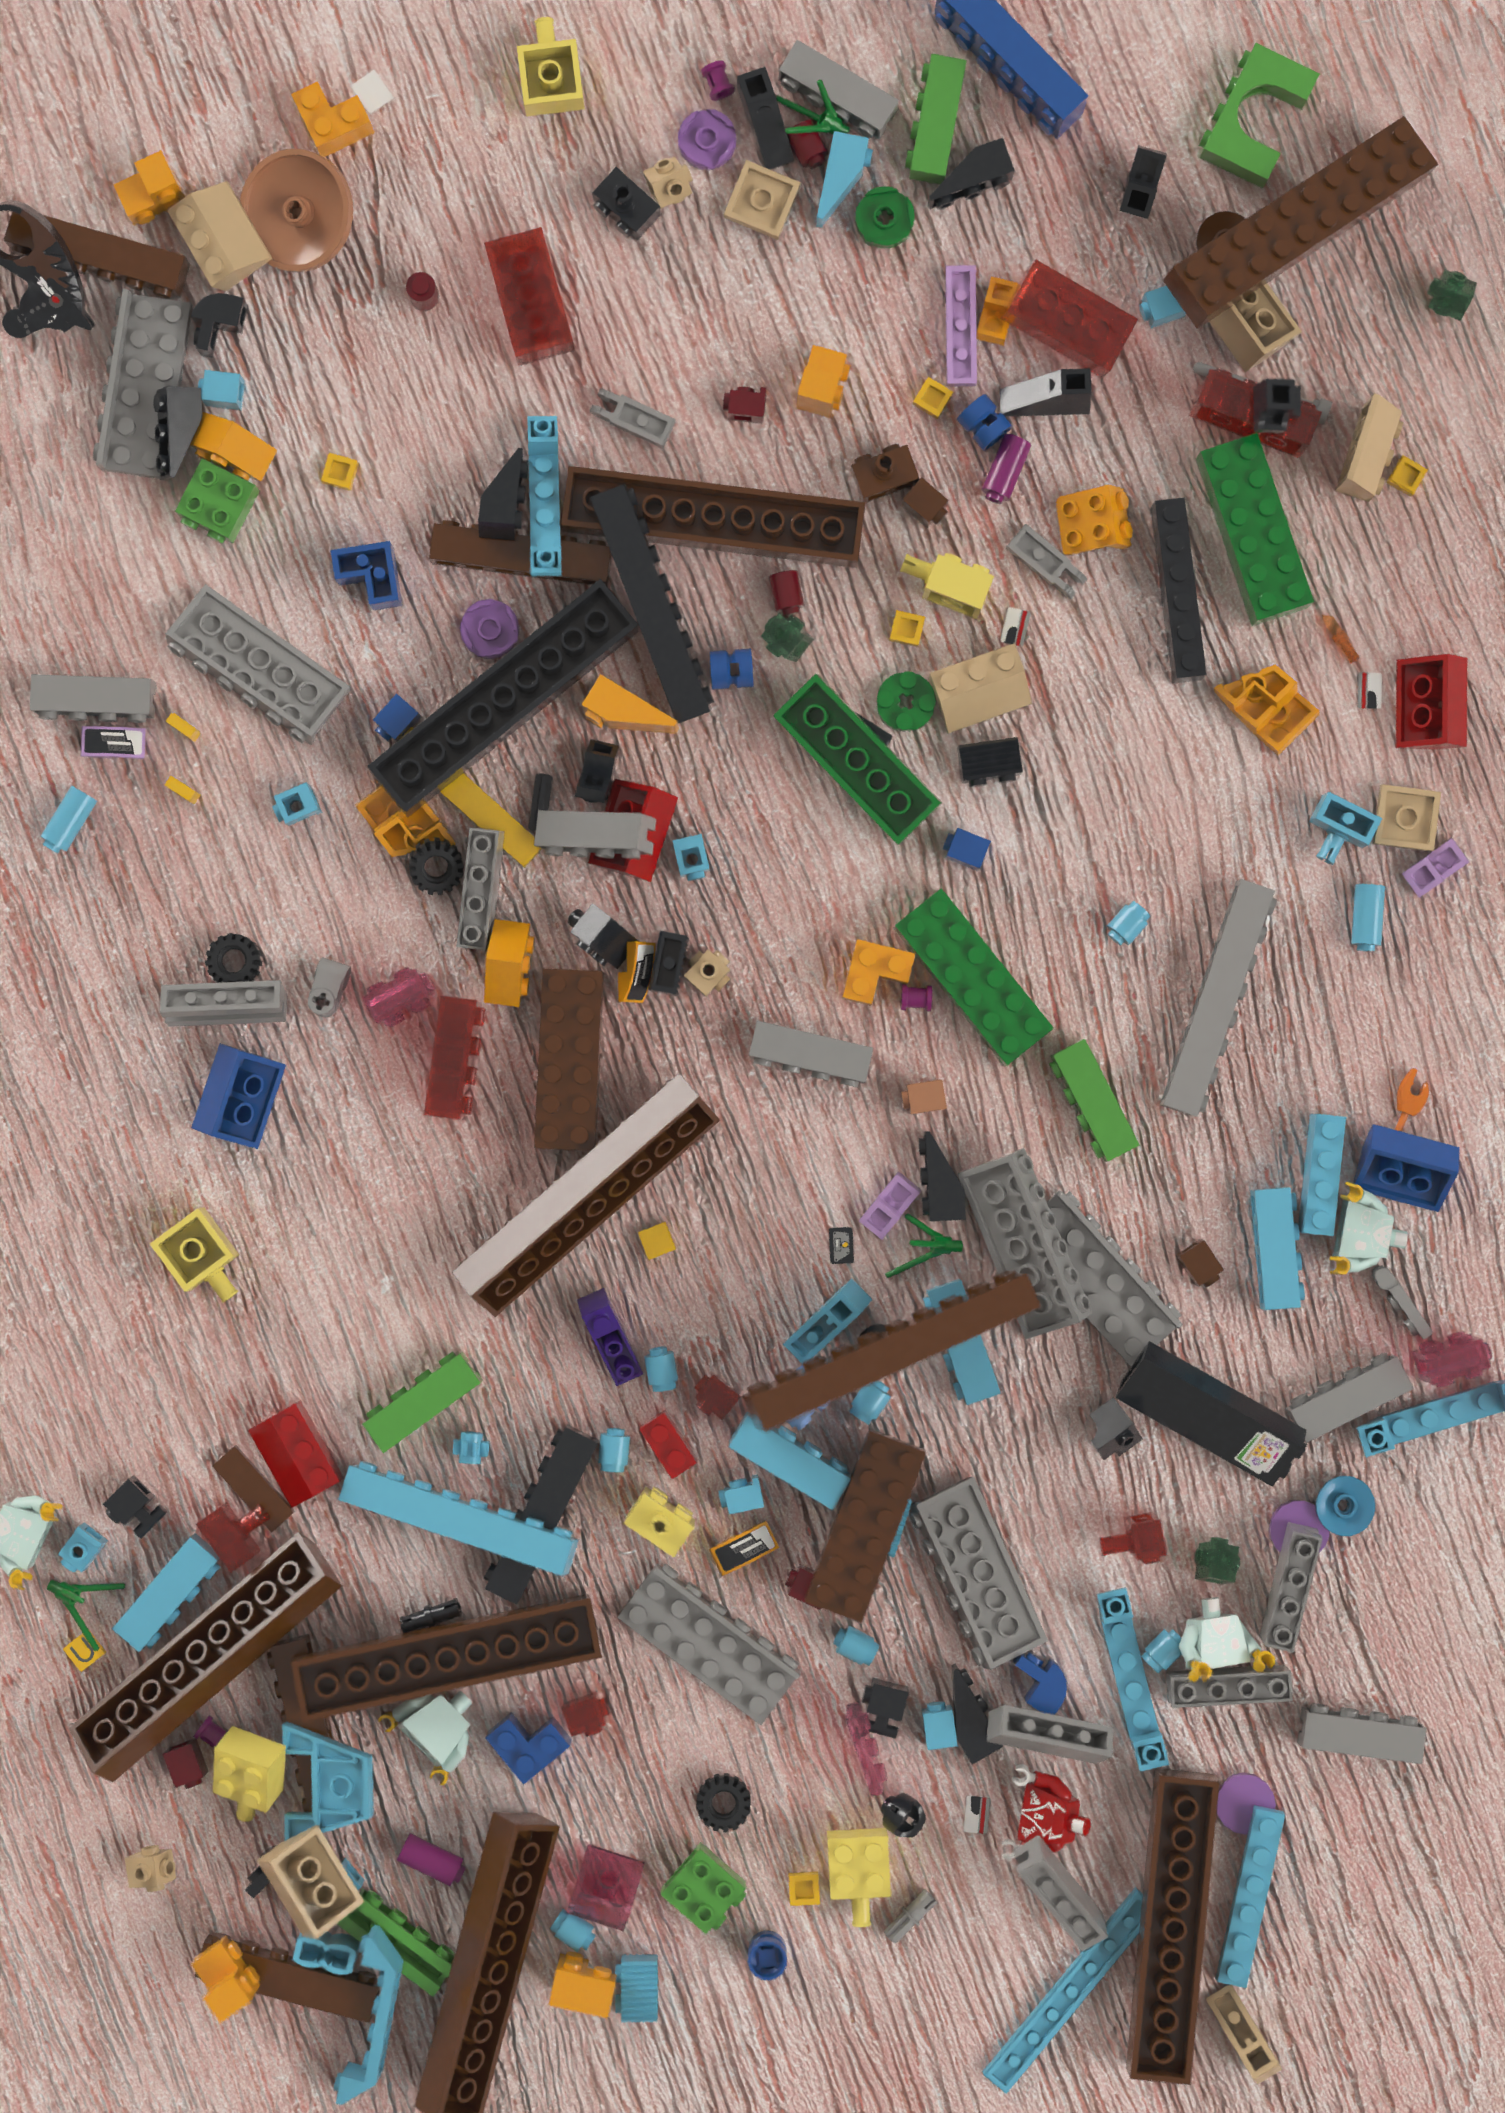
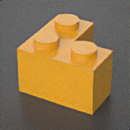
(334, 126)
(150, 190)
(821, 380)
(232, 445)
(874, 962)
(507, 963)
(227, 1978)
(581, 1987)

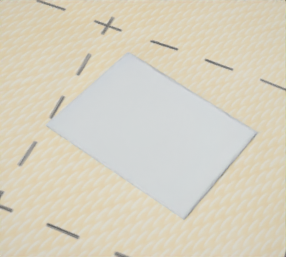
(372, 91)

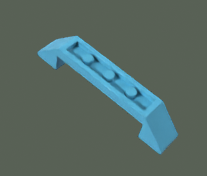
(544, 496)
(1431, 1416)
(1131, 1679)
(379, 1955)

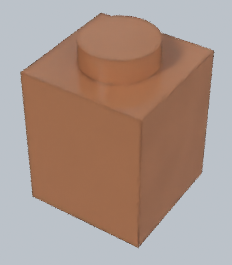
(924, 1097)

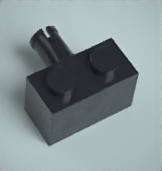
(625, 204)
(600, 934)

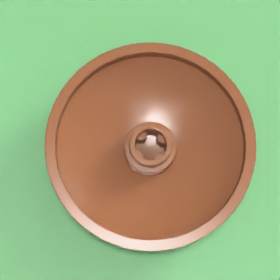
(299, 208)

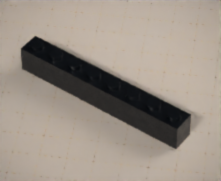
(651, 603)

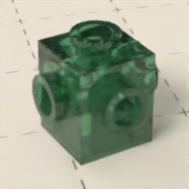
(1451, 294)
(786, 637)
(1217, 1561)

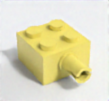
(550, 73)
(951, 582)
(197, 1253)
(660, 1520)
(248, 1771)
(859, 1869)

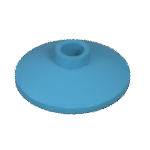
(1359, 1507)

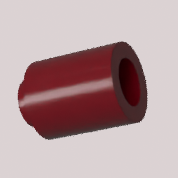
(808, 147)
(422, 291)
(786, 592)

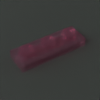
(866, 1748)

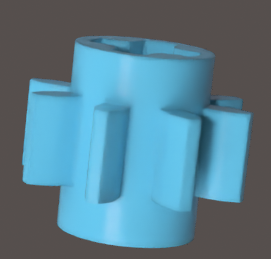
(470, 1447)

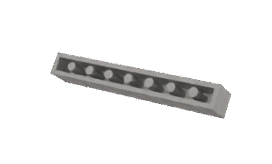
(1217, 998)

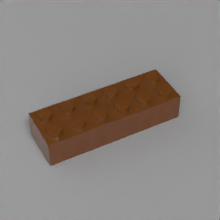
(569, 1059)
(865, 1525)

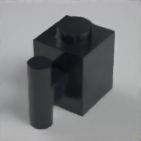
(131, 1502)
(887, 1702)

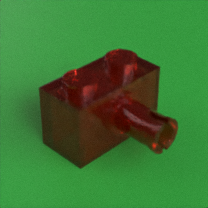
(231, 1536)
(1141, 1538)

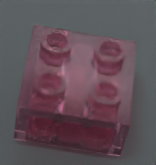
(406, 993)
(1454, 1358)

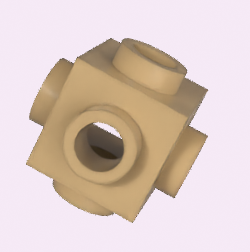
(668, 181)
(704, 983)
(150, 1868)

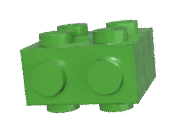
(216, 502)
(704, 1889)

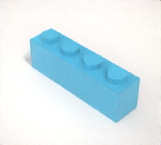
(1321, 1174)
(1276, 1248)
(967, 1359)
(167, 1592)

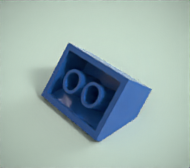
(238, 1096)
(1407, 1168)

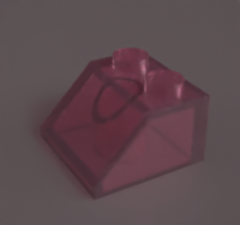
(605, 1887)

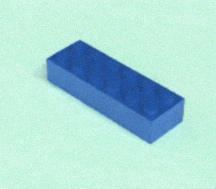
(1015, 61)

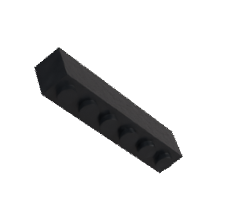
(1178, 590)
(545, 1503)

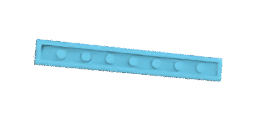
(1065, 1996)

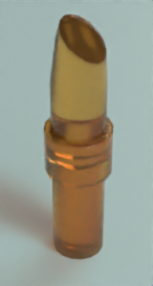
(1340, 638)

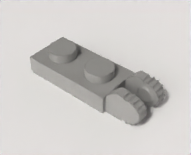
(635, 418)
(1044, 559)
(1399, 1300)

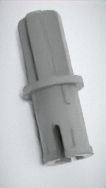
(910, 1916)

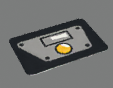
(841, 1245)

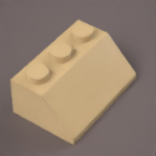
(220, 235)
(1256, 327)
(1370, 449)
(980, 688)
(310, 1882)

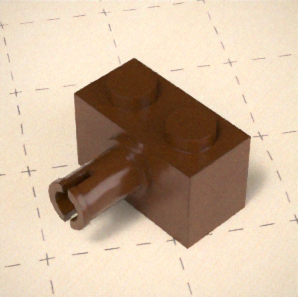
(884, 473)

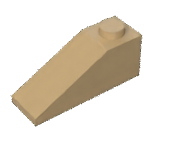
(1244, 2034)

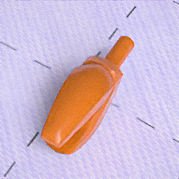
(1407, 1102)

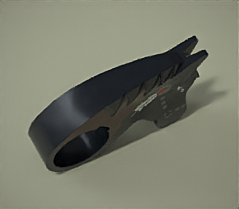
(53, 281)

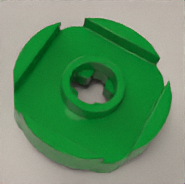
(895, 204)
(905, 684)

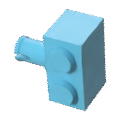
(1342, 823)

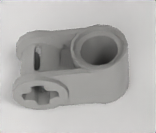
(329, 980)

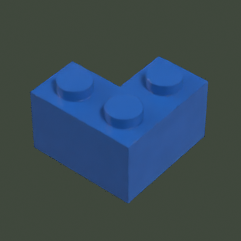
(373, 565)
(525, 1752)

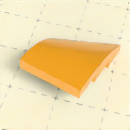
(1269, 706)
(394, 829)

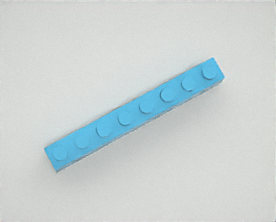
(459, 1519)

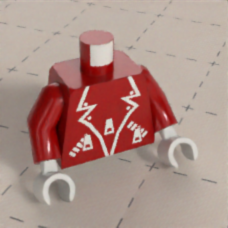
(1047, 1812)

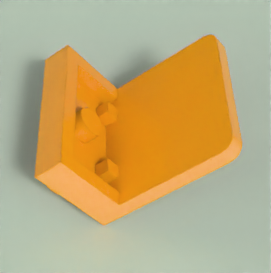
(1094, 520)

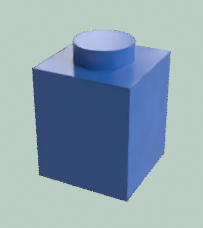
(396, 719)
(966, 848)

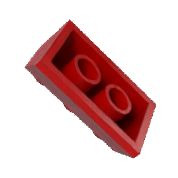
(1431, 702)
(650, 801)
(296, 1454)

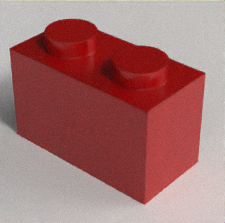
(668, 1444)

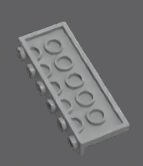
(145, 358)
(256, 664)
(1025, 1239)
(1121, 1303)
(977, 1574)
(710, 1643)

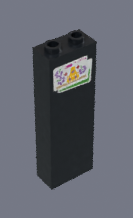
(1212, 1414)

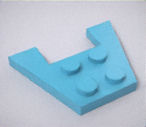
(339, 1782)

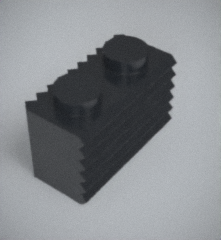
(989, 761)
(668, 963)

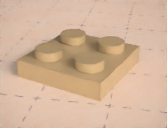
(762, 200)
(1407, 817)

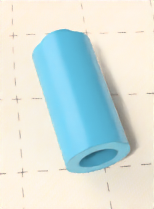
(68, 820)
(1368, 916)

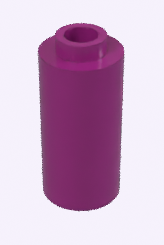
(1006, 468)
(431, 1860)

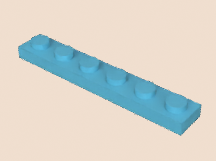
(1250, 1896)

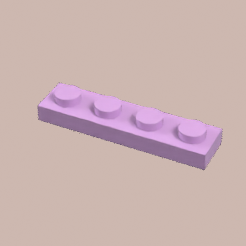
(961, 325)

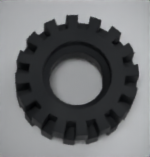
(428, 850)
(223, 945)
(723, 1784)

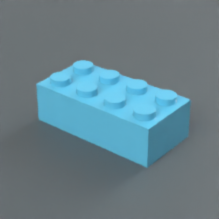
(792, 1461)

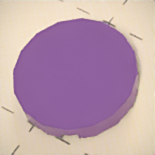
(707, 139)
(489, 629)
(1296, 1512)
(1238, 1798)

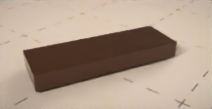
(253, 1487)

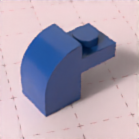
(1049, 1686)

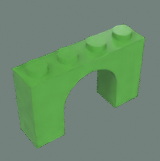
(1261, 74)

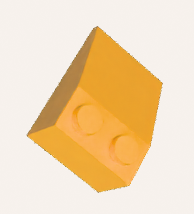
(620, 709)

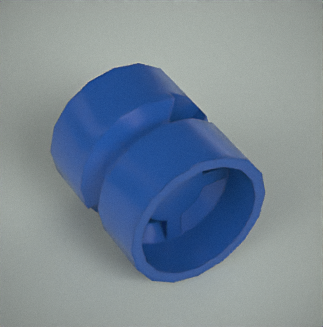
(978, 413)
(720, 669)
(767, 1955)

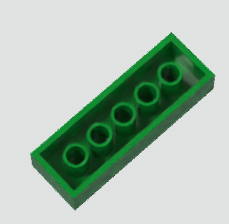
(1254, 529)
(857, 759)
(973, 977)

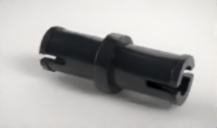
(431, 1616)

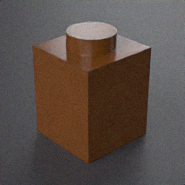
(925, 503)
(1200, 1263)

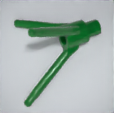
(826, 122)
(938, 1245)
(70, 1595)

